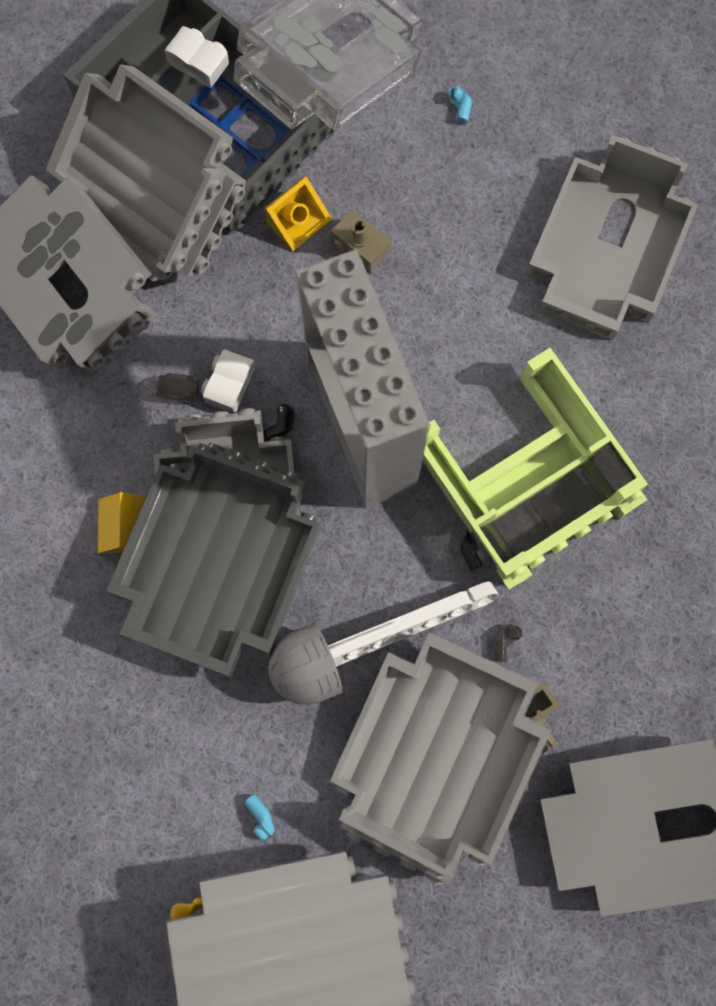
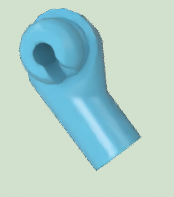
(262, 815)

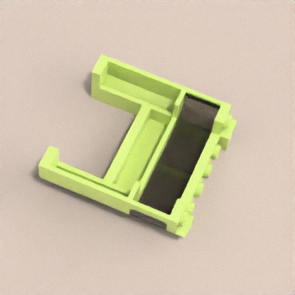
(548, 486)

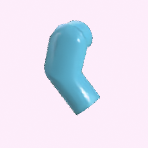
(461, 102)

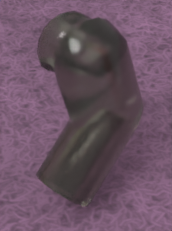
(503, 639)

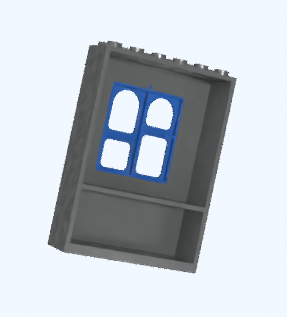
(141, 42)

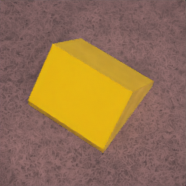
(297, 214)
(116, 520)

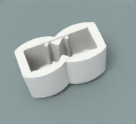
(197, 56)
(228, 381)

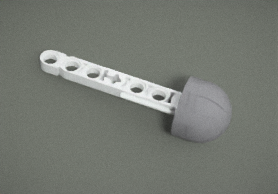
(305, 666)

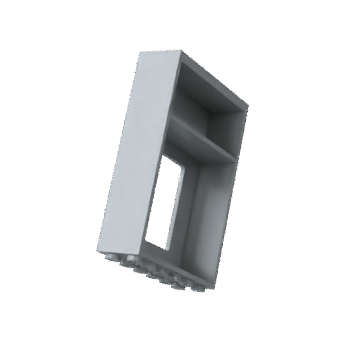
(362, 378)

